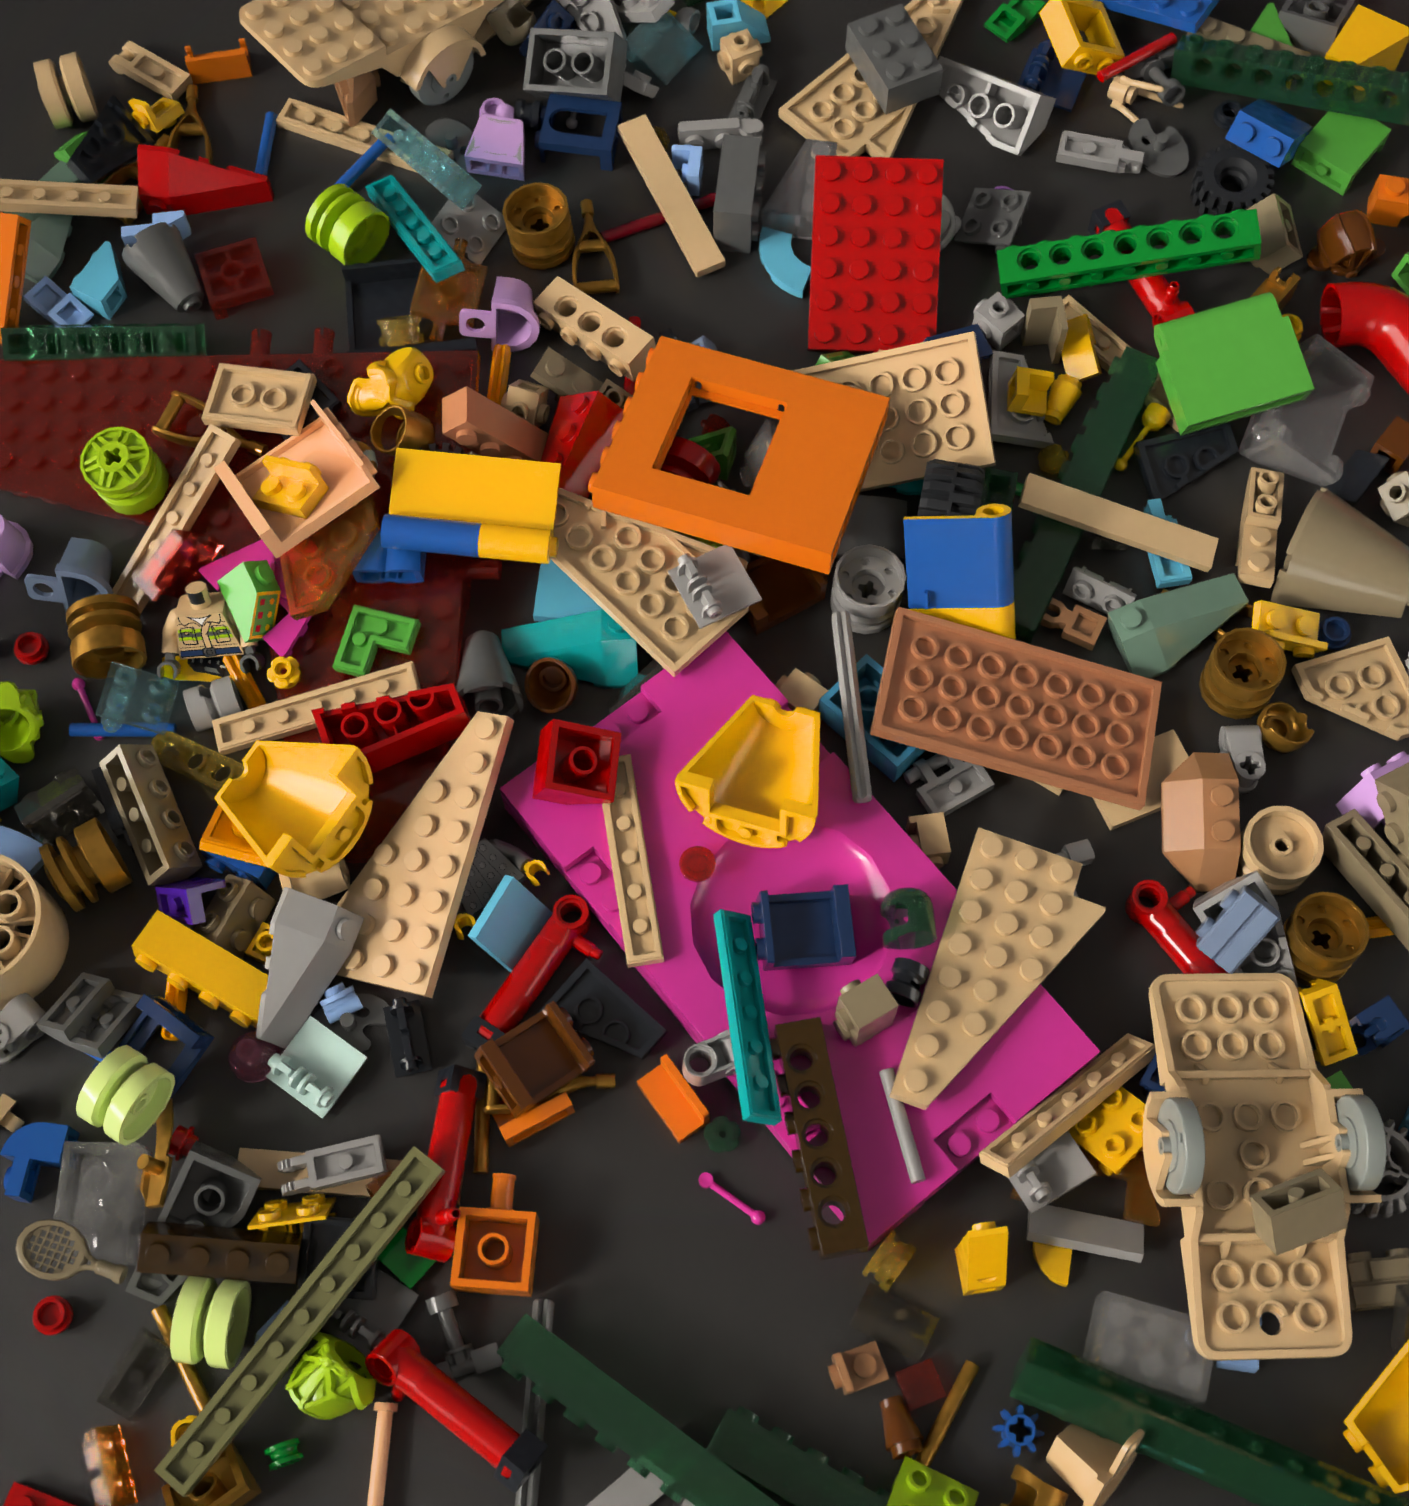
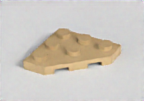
(1360, 685)

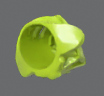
(18, 722)
(327, 1383)

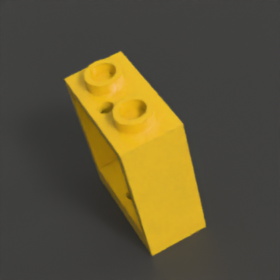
(1063, 22)

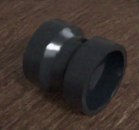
(906, 981)

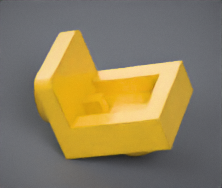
(157, 116)

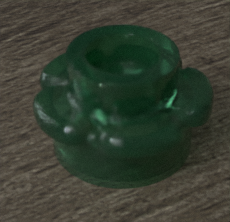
(724, 1144)

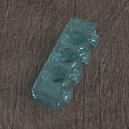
(426, 159)

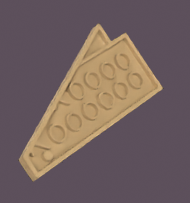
(844, 109)
(626, 573)
(423, 864)
(998, 945)

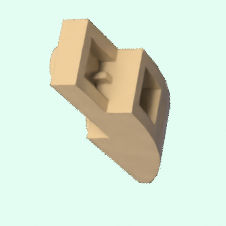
(1259, 527)

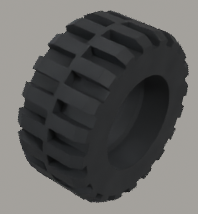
(951, 489)

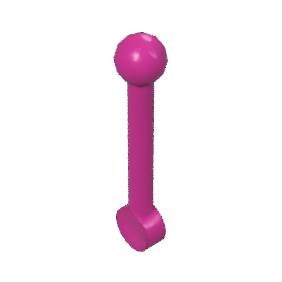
(79, 685)
(706, 1181)

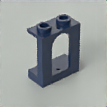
(603, 147)
(159, 1012)

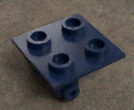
(1047, 76)

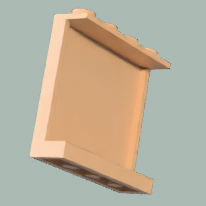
(342, 468)

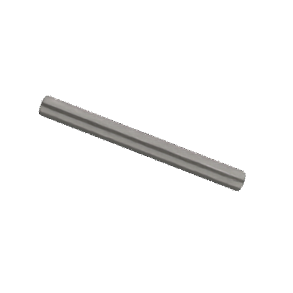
(851, 707)

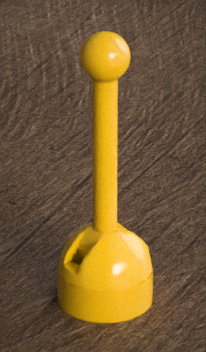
(1153, 418)

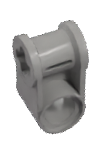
(1246, 753)
(19, 1026)
(718, 1054)

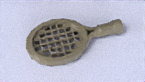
(102, 1267)

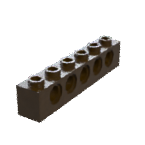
(849, 1235)

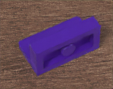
(183, 898)

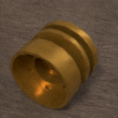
(539, 225)
(105, 631)
(1242, 673)
(84, 865)
(1325, 936)

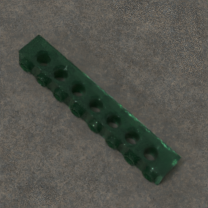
(1283, 87)

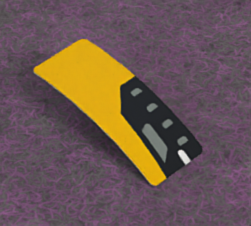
(197, 669)

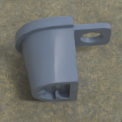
(80, 574)

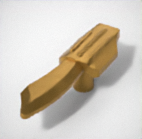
(157, 1170)

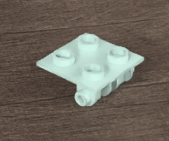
(316, 1067)

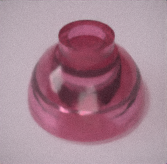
(250, 1056)

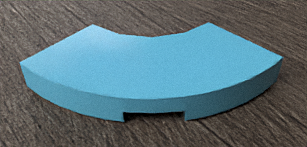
(781, 262)

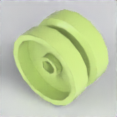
(125, 1095)
(210, 1321)

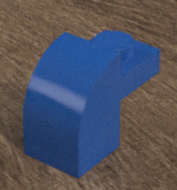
(29, 1149)

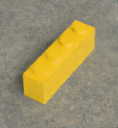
(202, 967)

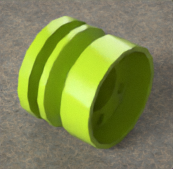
(347, 225)
(124, 470)

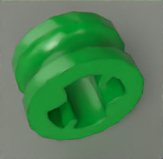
(284, 1454)

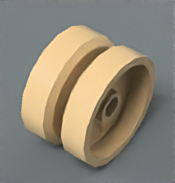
(66, 90)
(1281, 847)

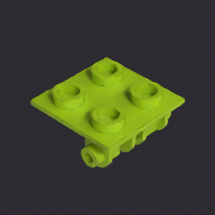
(926, 1487)

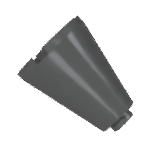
(165, 266)
(487, 677)

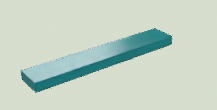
(415, 229)
(747, 1018)

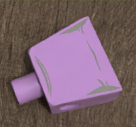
(497, 145)

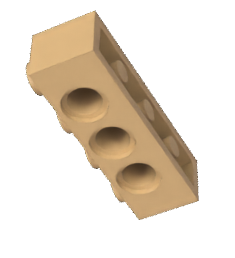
(577, 314)

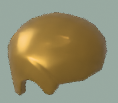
(1283, 727)

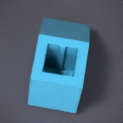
(733, 16)
(101, 283)

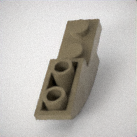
(569, 379)

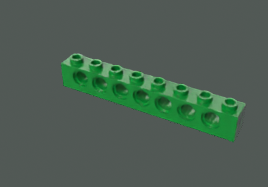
(1144, 260)

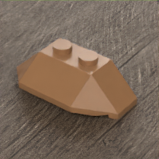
(358, 95)
(1202, 820)

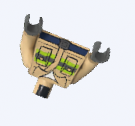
(202, 629)

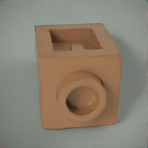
(858, 1368)

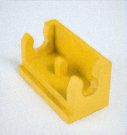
(1327, 1022)

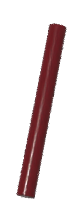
(650, 221)

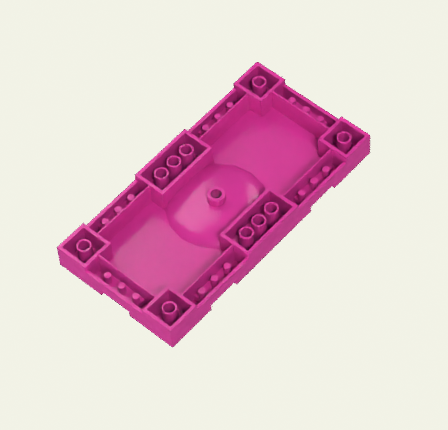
(848, 845)

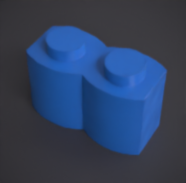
(390, 565)

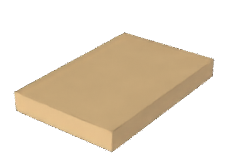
(259, 399)
(1166, 757)

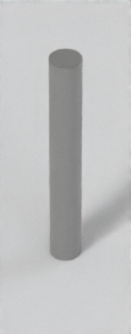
(903, 1129)

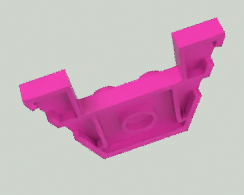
(287, 631)

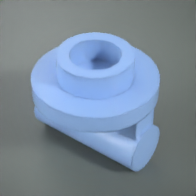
(340, 1001)

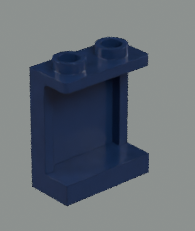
(804, 929)

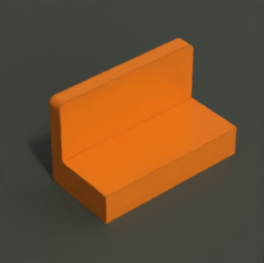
(674, 1100)
(532, 1121)

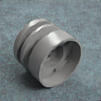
(869, 573)

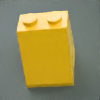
(1369, 41)

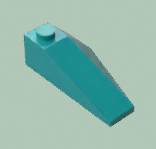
(586, 641)

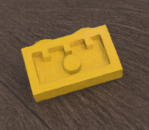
(291, 487)
(1290, 627)

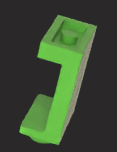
(1339, 149)

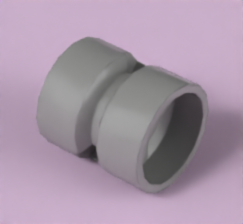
(212, 702)

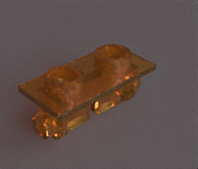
(106, 1451)

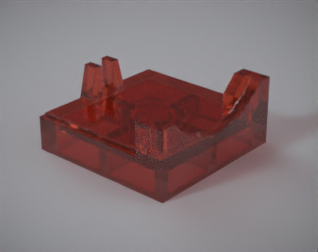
(233, 275)
(177, 563)

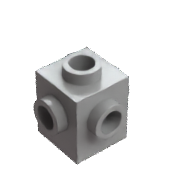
(998, 320)

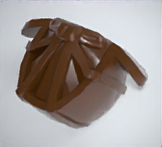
(1345, 245)

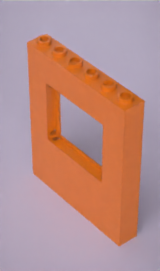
(806, 477)

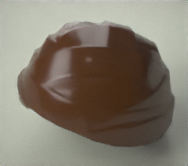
(551, 685)

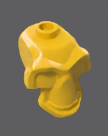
(395, 381)

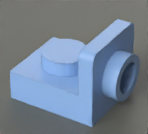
(690, 161)

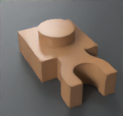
(1078, 626)

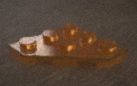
(325, 560)

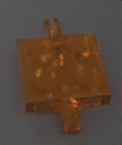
(444, 300)

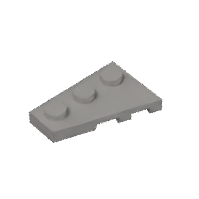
(595, 15)
(1006, 425)

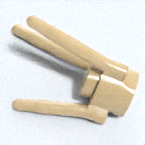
(1124, 90)

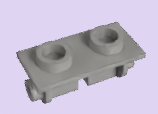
(1095, 592)

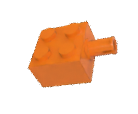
(496, 1245)

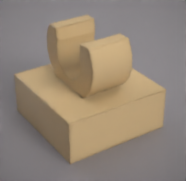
(7, 1118)

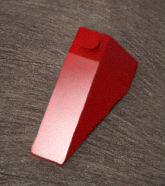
(180, 183)

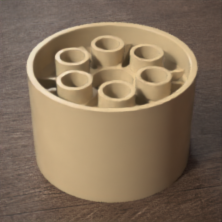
(35, 959)

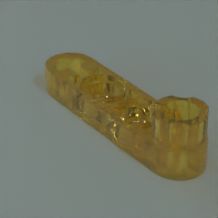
(206, 771)

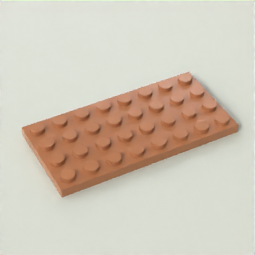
(1017, 708)

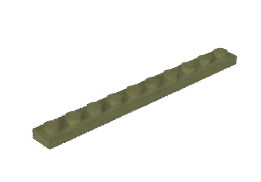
(298, 1322)

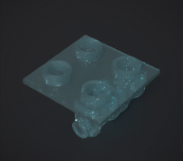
(662, 46)
(136, 699)

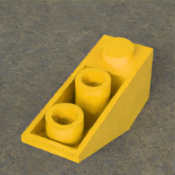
(983, 1258)

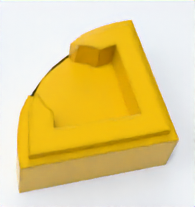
(1053, 1262)

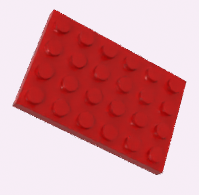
(874, 252)

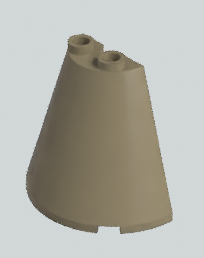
(1343, 562)

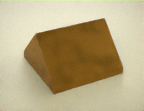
(224, 1484)

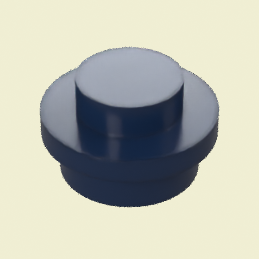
(1334, 632)

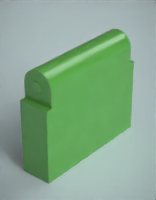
(1230, 363)

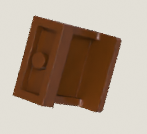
(783, 590)
(535, 1058)

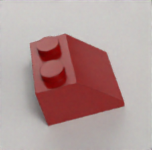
(576, 764)

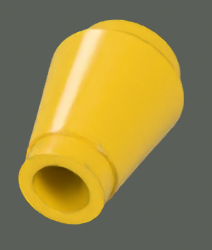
(1062, 397)

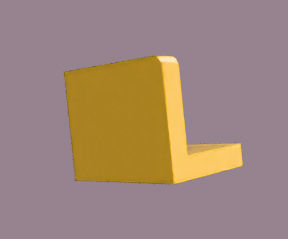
(1028, 391)

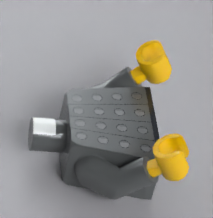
(490, 864)

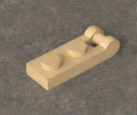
(151, 71)

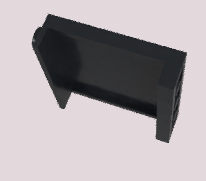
(387, 291)

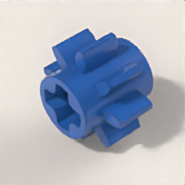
(1025, 1423)

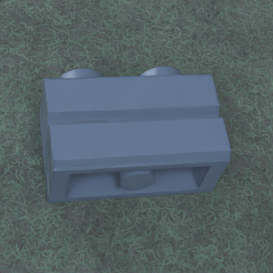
(1237, 928)

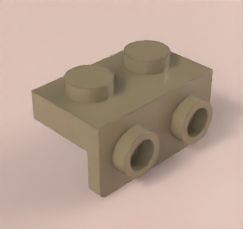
(235, 915)

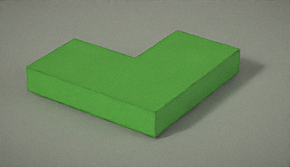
(372, 630)

